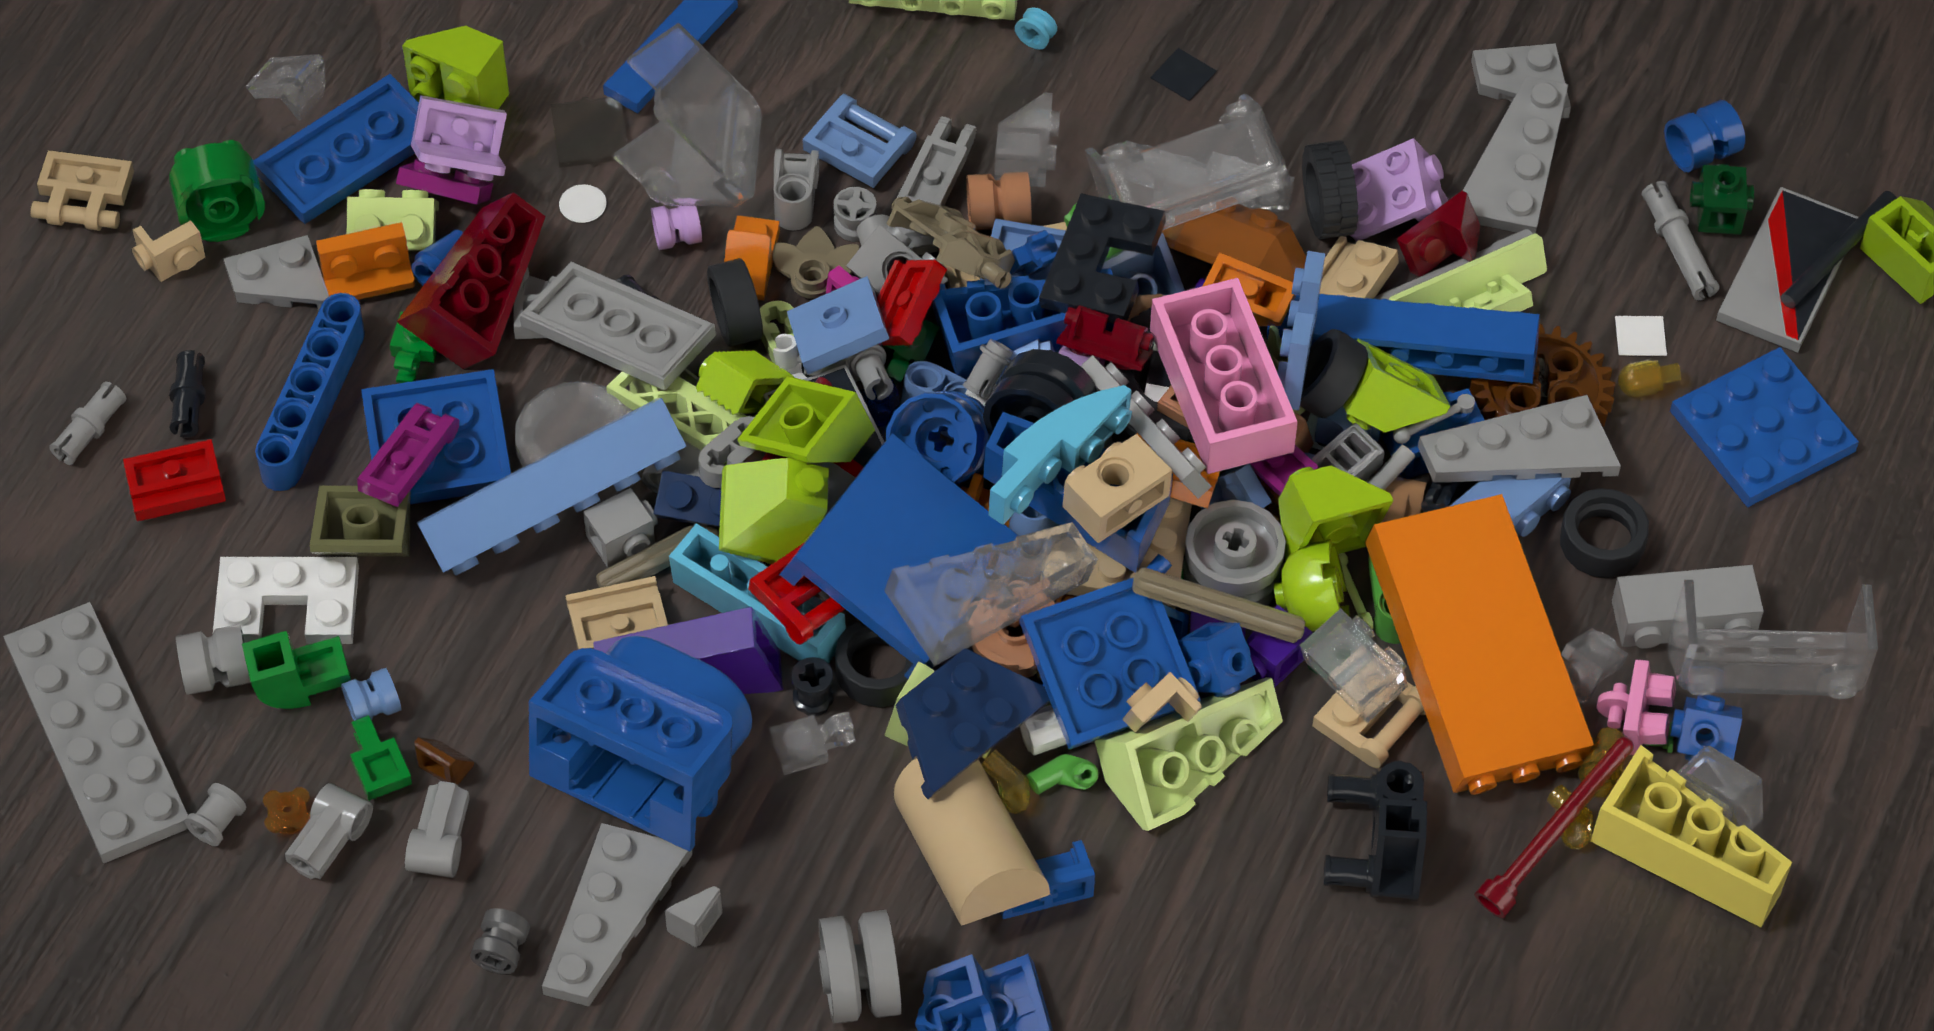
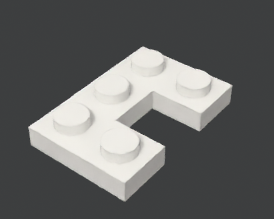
(321, 583)

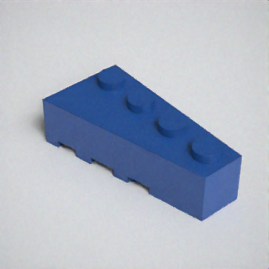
(984, 312)
(1125, 546)

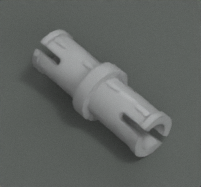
(88, 423)

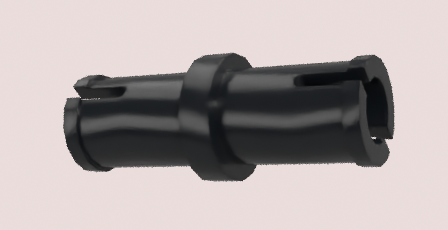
(187, 393)

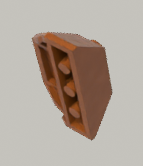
(1243, 234)

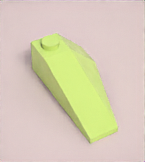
(1175, 760)

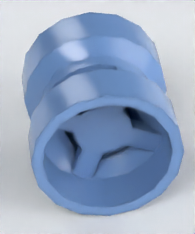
(371, 695)

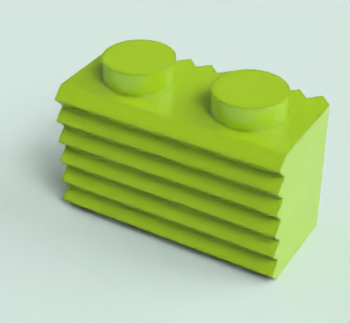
(739, 380)

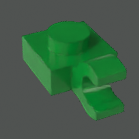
(409, 353)
(377, 763)

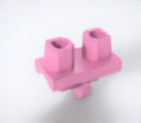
(1645, 690)

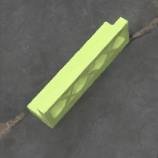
(693, 414)

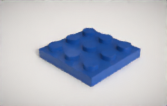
(1764, 426)
(479, 448)
(1099, 654)

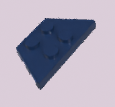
(964, 714)

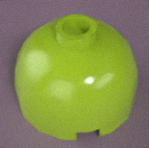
(1312, 584)

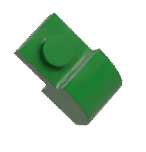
(288, 675)

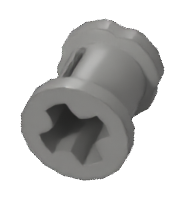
(215, 814)

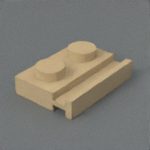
(1357, 268)
(615, 611)

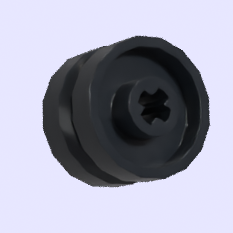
(1036, 386)

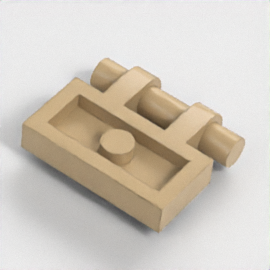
(86, 179)

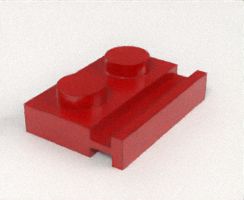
(907, 298)
(174, 480)

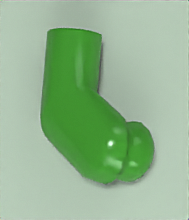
(1066, 771)

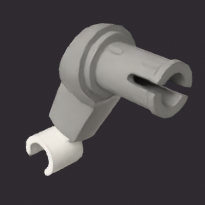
(863, 366)

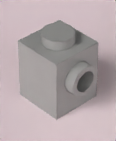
(620, 527)

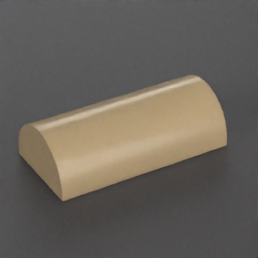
(970, 843)

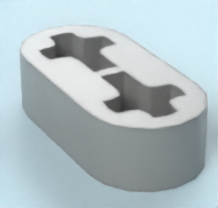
(726, 448)

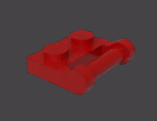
(783, 599)

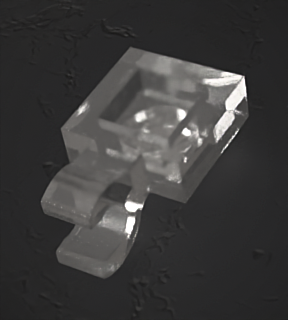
(805, 744)

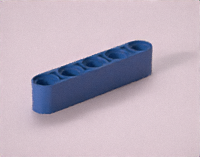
(310, 410)

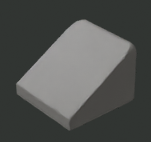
(694, 916)

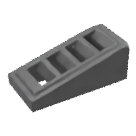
(1356, 450)

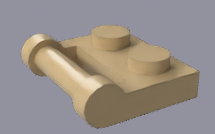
(1348, 729)

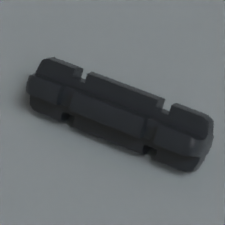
(1439, 495)

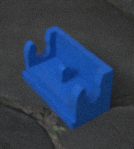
(1068, 878)

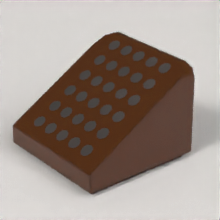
(442, 760)

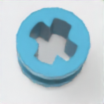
(1036, 28)

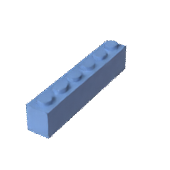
(551, 485)

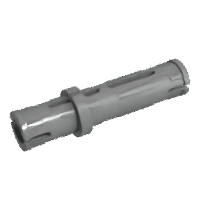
(1672, 225)

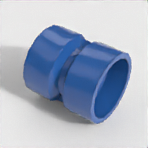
(1706, 135)

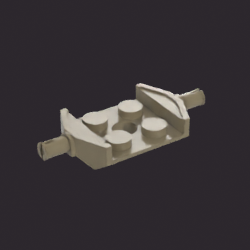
(957, 238)

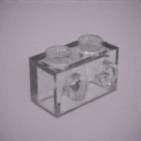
(1354, 664)

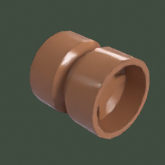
(998, 199)

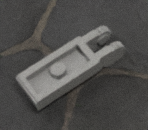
(938, 164)

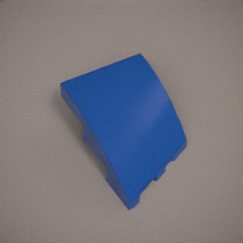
(975, 999)

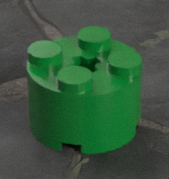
(216, 189)

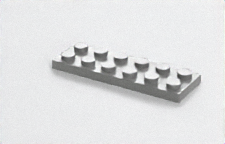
(97, 732)

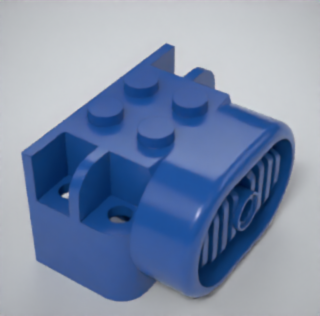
(639, 734)

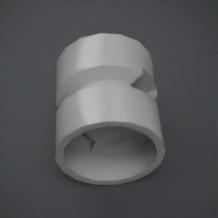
(212, 659)

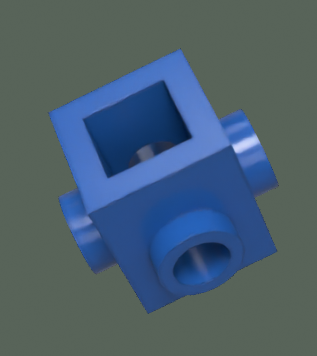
(1217, 657)
(1711, 713)

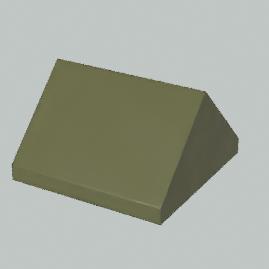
(359, 524)

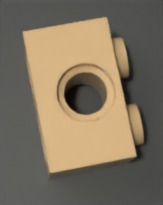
(1104, 508)

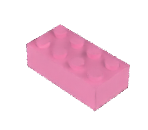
(1223, 376)

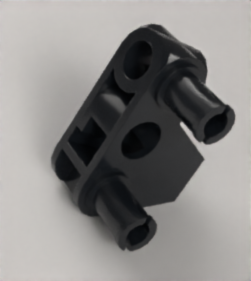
(1397, 831)

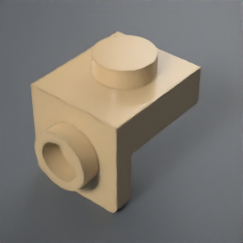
(169, 253)
(1150, 700)

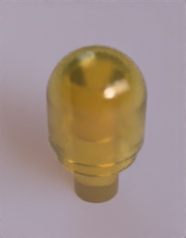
(1646, 377)

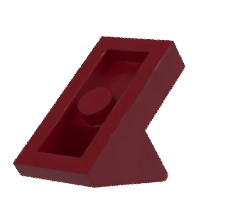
(1440, 234)

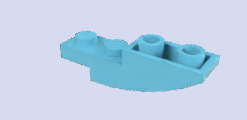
(1058, 440)

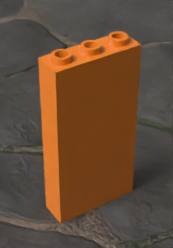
(1479, 645)

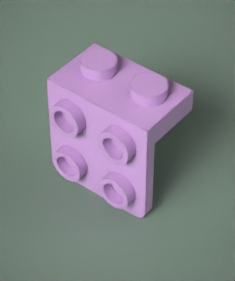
(459, 137)
(1396, 188)

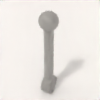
(1465, 404)

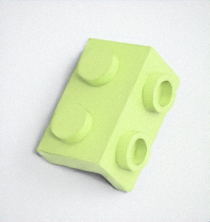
(413, 210)

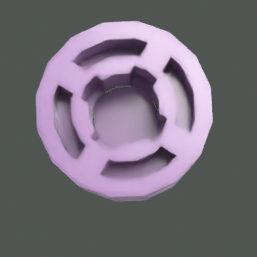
(676, 226)

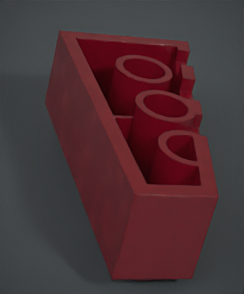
(476, 284)

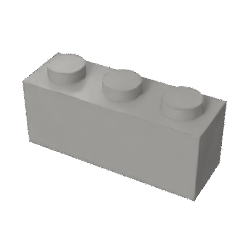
(1648, 602)

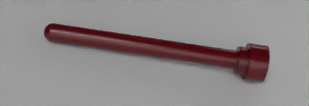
(1500, 893)

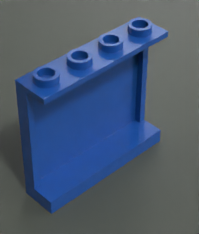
(887, 519)

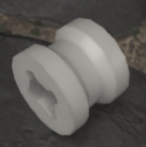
(846, 207)

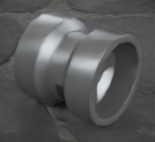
(500, 941)

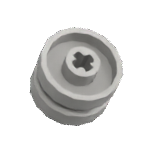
(1235, 550)
(861, 966)

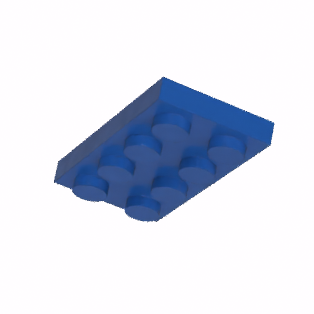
(342, 150)

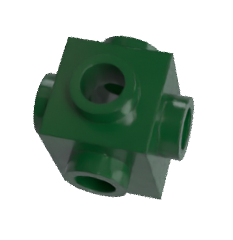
(1722, 199)

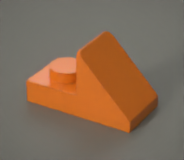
(754, 243)
(1265, 292)

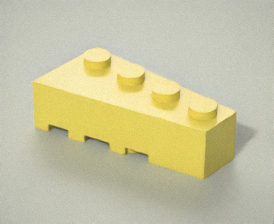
(1689, 841)

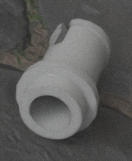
(988, 368)

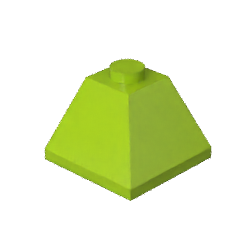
(1393, 394)
(809, 423)
(1330, 506)
(770, 507)

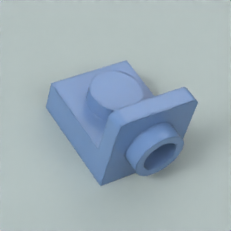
(1240, 485)

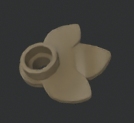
(811, 260)

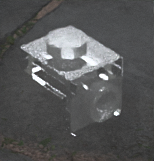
(1591, 660)

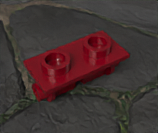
(1125, 346)

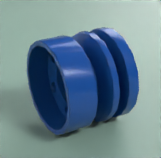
(926, 415)

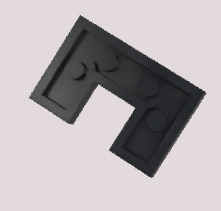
(1084, 248)

